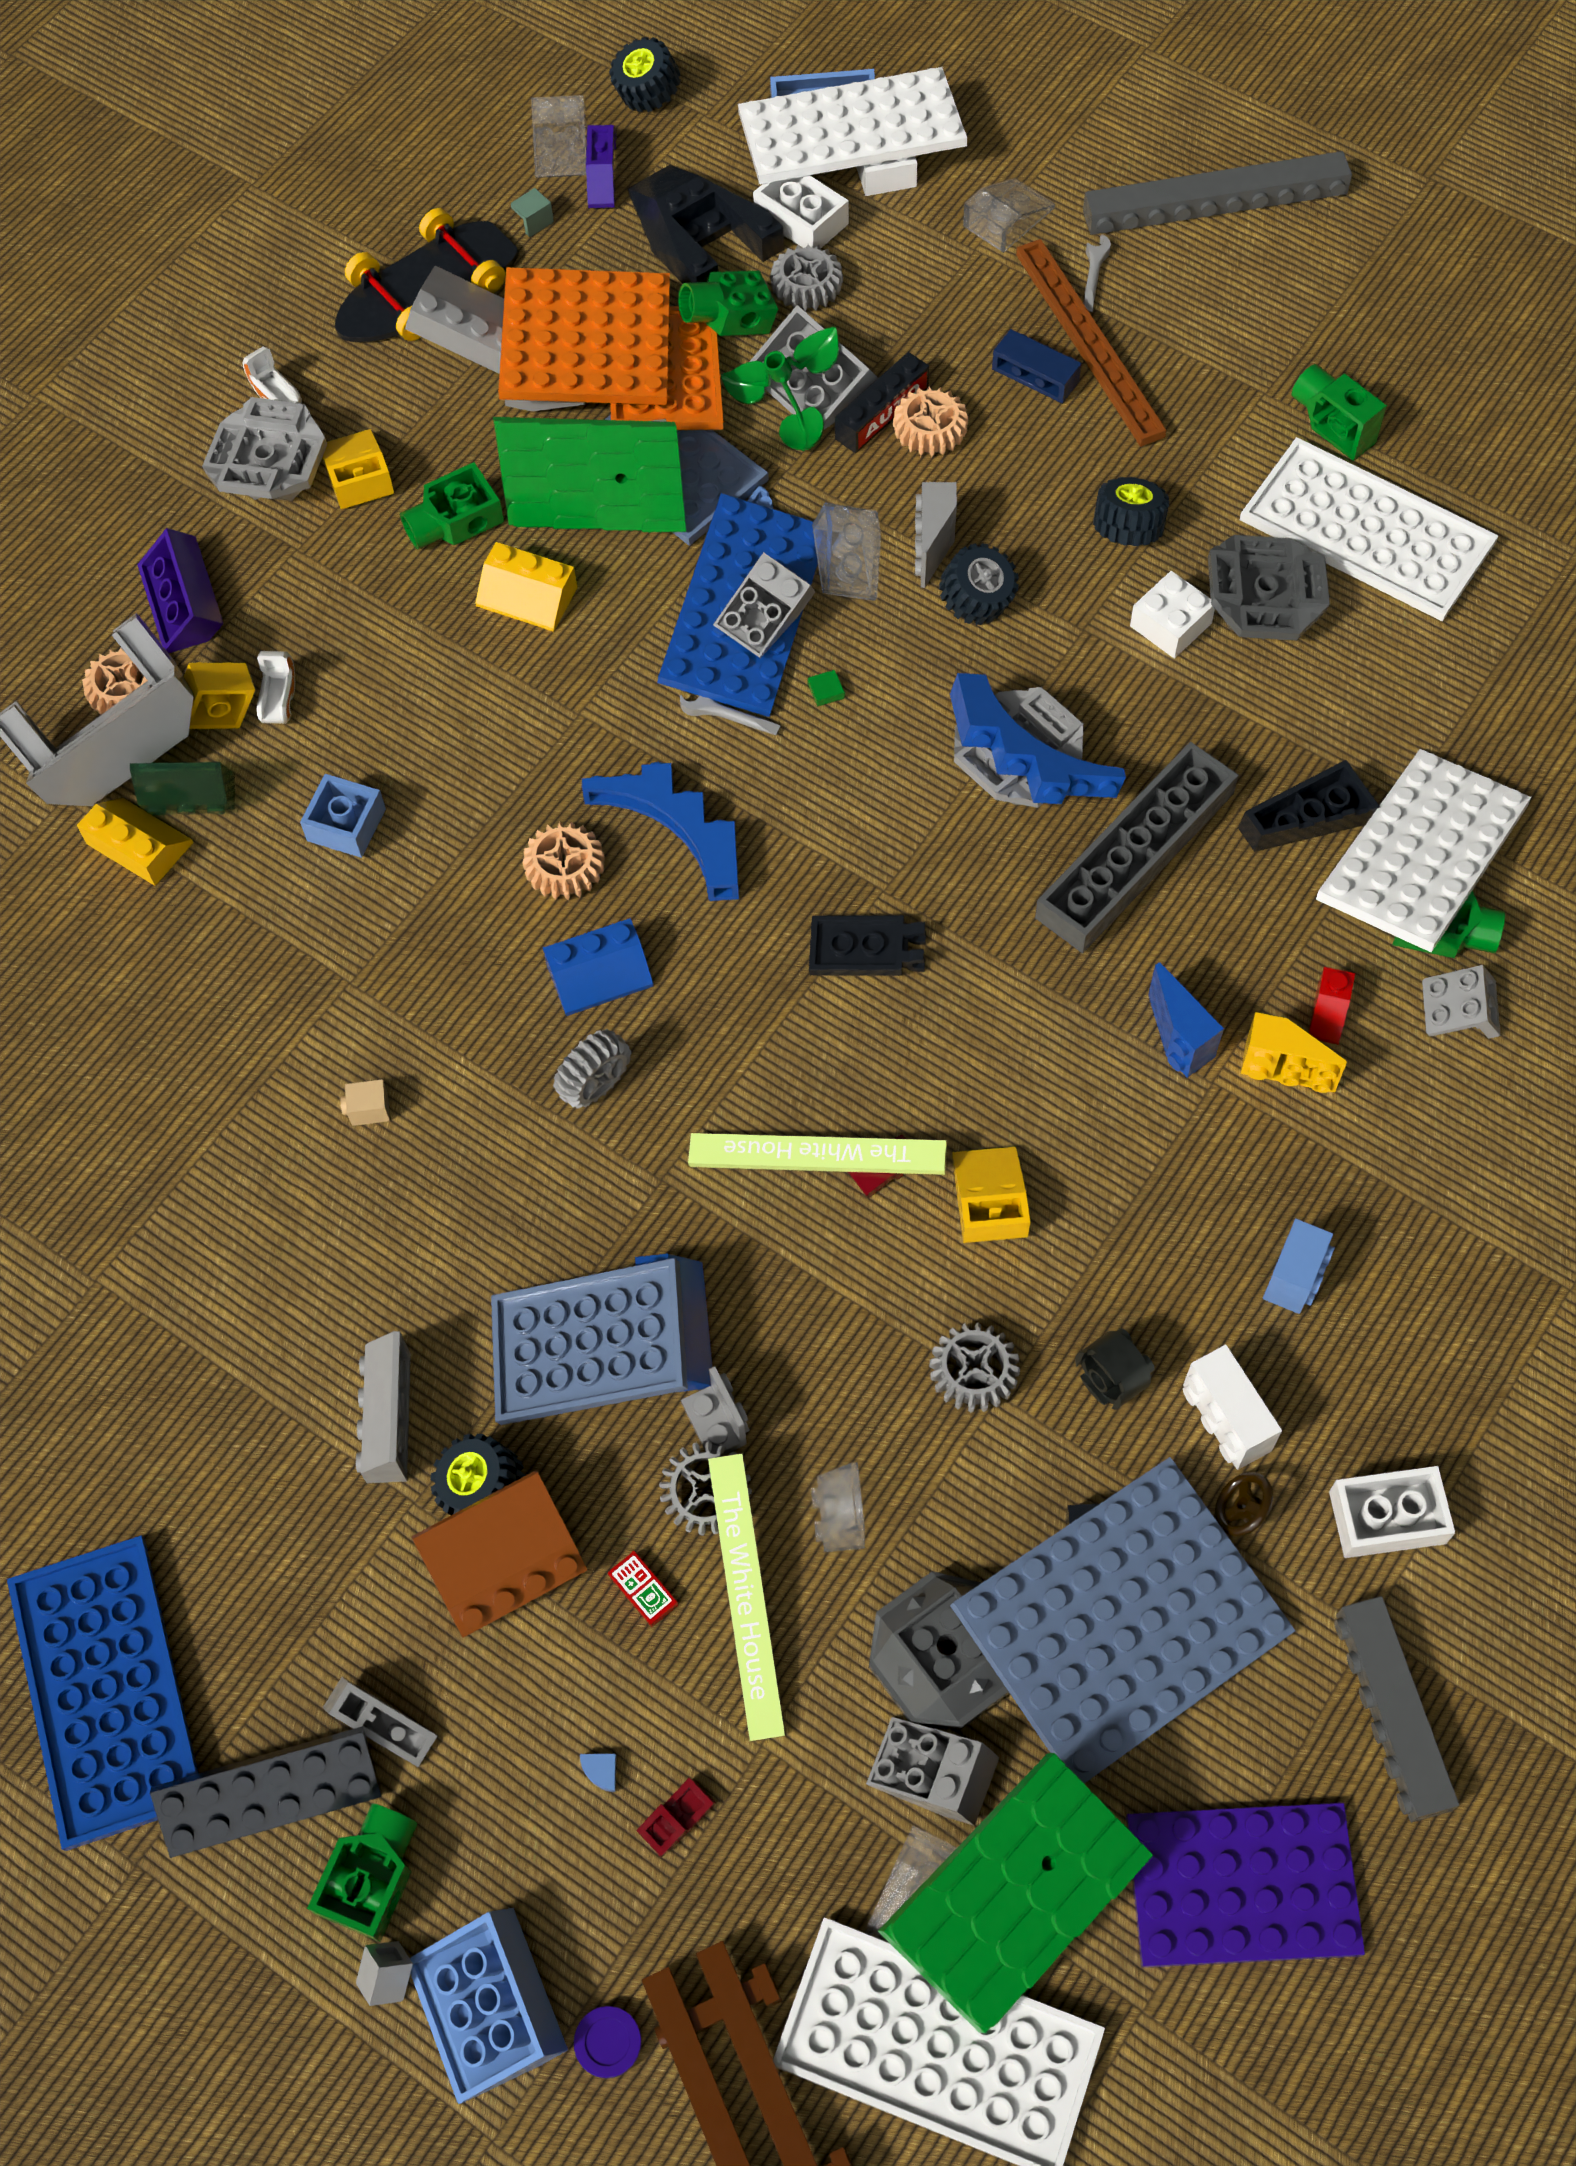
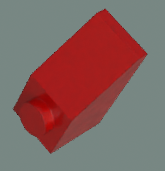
(1331, 1005)

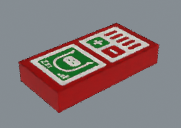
(642, 1589)

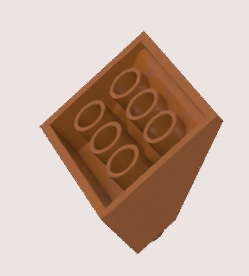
(499, 1553)

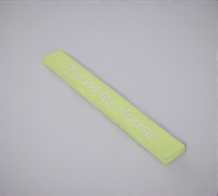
(818, 1153)
(746, 1598)

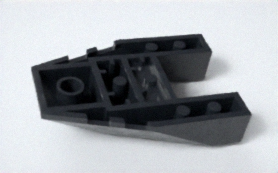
(688, 212)

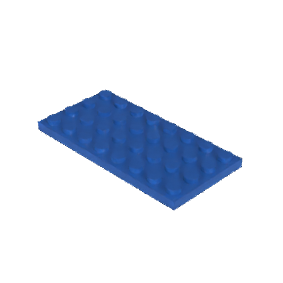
(701, 655)
(101, 1689)

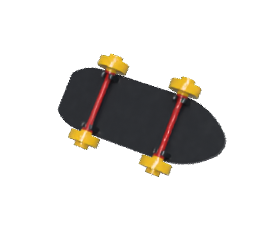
(384, 298)

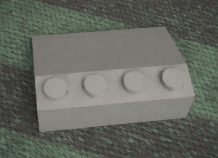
(459, 318)
(825, 391)

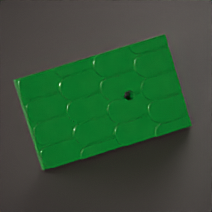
(591, 474)
(1016, 1893)

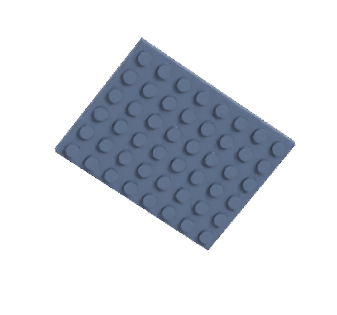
(1122, 1620)

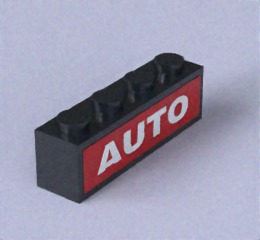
(876, 405)

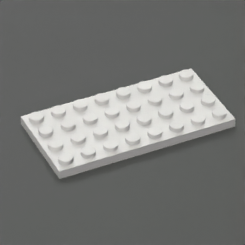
(851, 125)
(1370, 528)
(1424, 850)
(895, 2043)

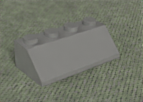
(384, 1410)

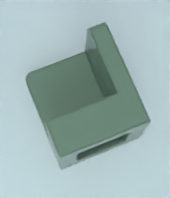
(534, 211)

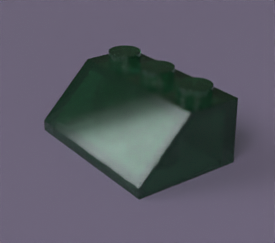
(183, 787)

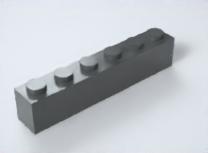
(1396, 1710)

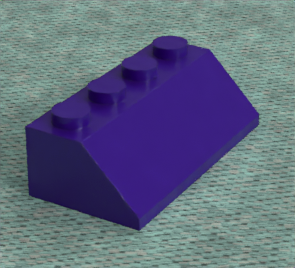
(179, 591)

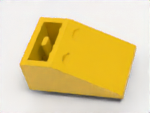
(357, 469)
(1288, 1054)
(991, 1195)

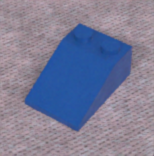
(1184, 1025)

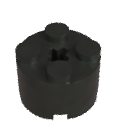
(1114, 1368)

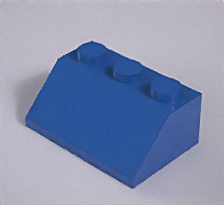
(598, 967)

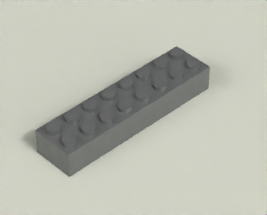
(1136, 847)

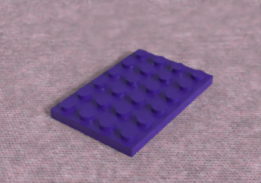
(1246, 1886)

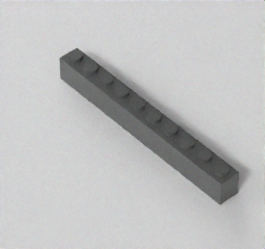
(1216, 192)

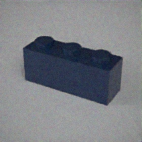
(1036, 366)

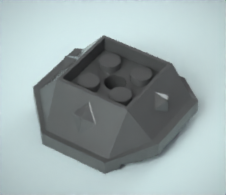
(1267, 586)
(920, 1679)

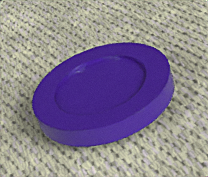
(607, 2042)

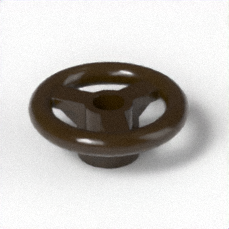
(1246, 1506)

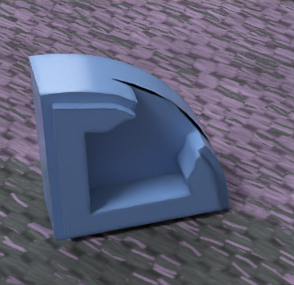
(761, 497)
(600, 1770)

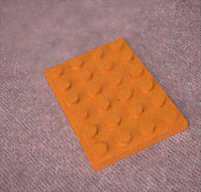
(692, 383)

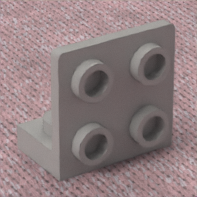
(1461, 1002)
(716, 1416)

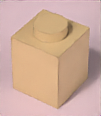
(366, 1102)

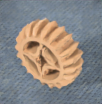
(930, 421)
(118, 673)
(545, 858)

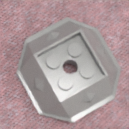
(266, 450)
(1039, 716)

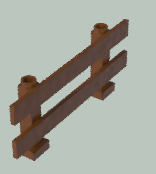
(732, 2005)

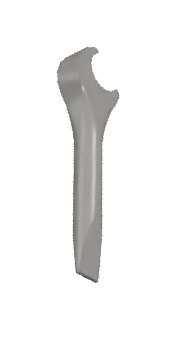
(1096, 256)
(707, 706)

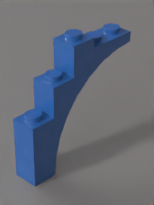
(1016, 752)
(683, 813)

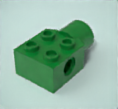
(729, 303)
(1340, 410)
(453, 509)
(1471, 928)
(366, 1874)

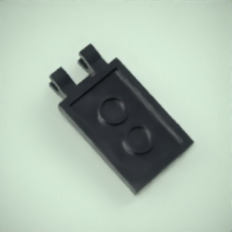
(865, 946)

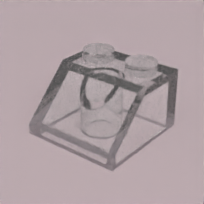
(840, 1509)

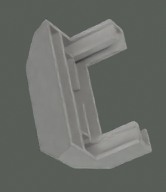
(129, 732)

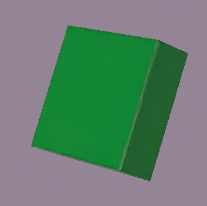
(825, 688)

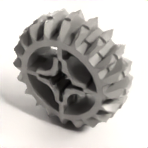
(806, 277)
(592, 1068)
(956, 1347)
(682, 1468)

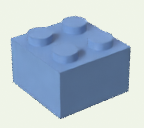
(343, 815)
(1300, 1267)

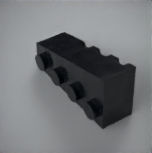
(1310, 809)

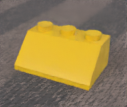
(526, 586)
(133, 838)

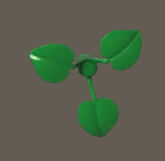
(749, 380)

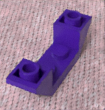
(599, 165)

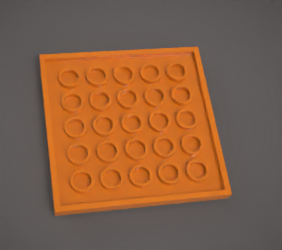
(585, 336)

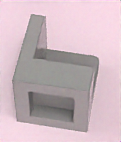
(384, 1973)

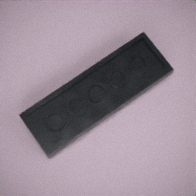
(266, 1792)

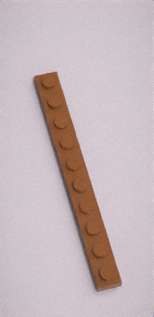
(1091, 343)

